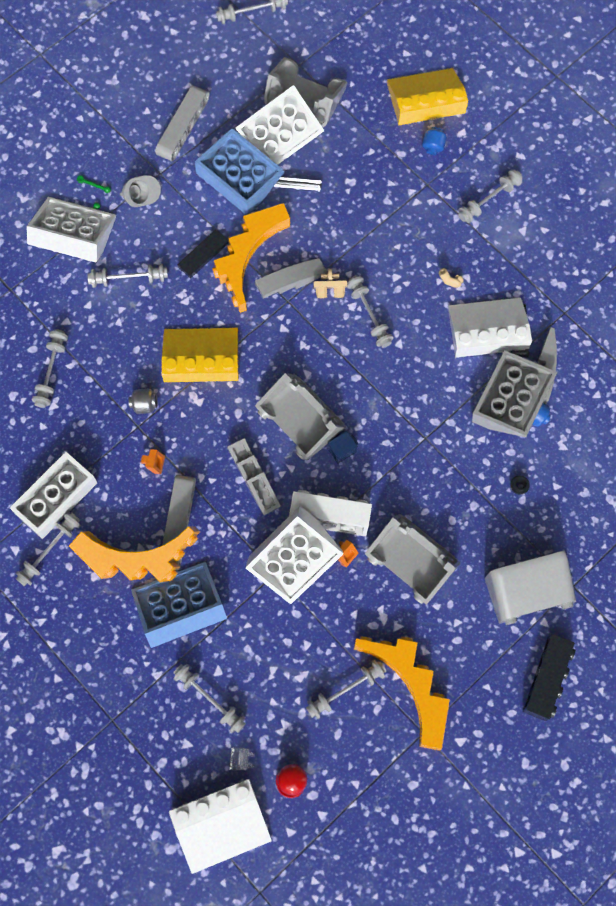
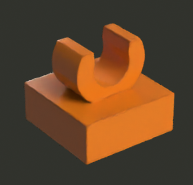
(154, 461)
(349, 553)

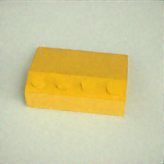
(427, 96)
(200, 355)

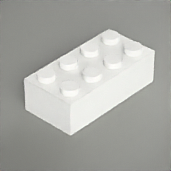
(53, 495)
(335, 513)

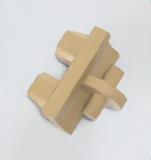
(322, 286)

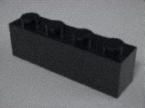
(549, 677)

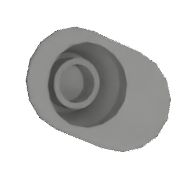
(141, 191)

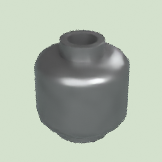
(143, 401)

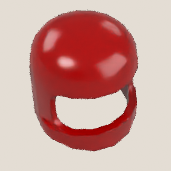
(291, 781)

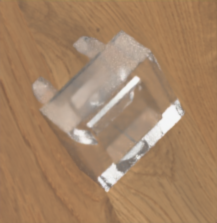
(239, 759)

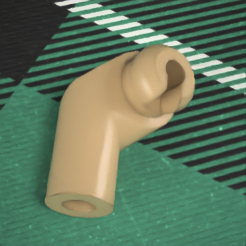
(448, 280)

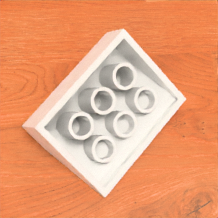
(281, 126)
(70, 229)
(489, 327)
(294, 555)
(220, 826)

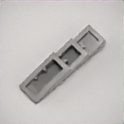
(290, 277)
(548, 356)
(253, 476)

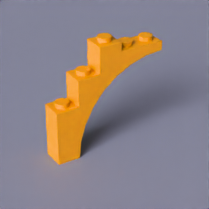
(256, 229)
(159, 561)
(431, 709)

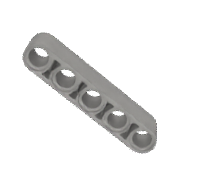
(182, 123)
(179, 508)

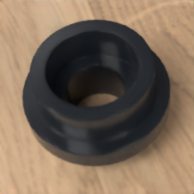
(520, 479)

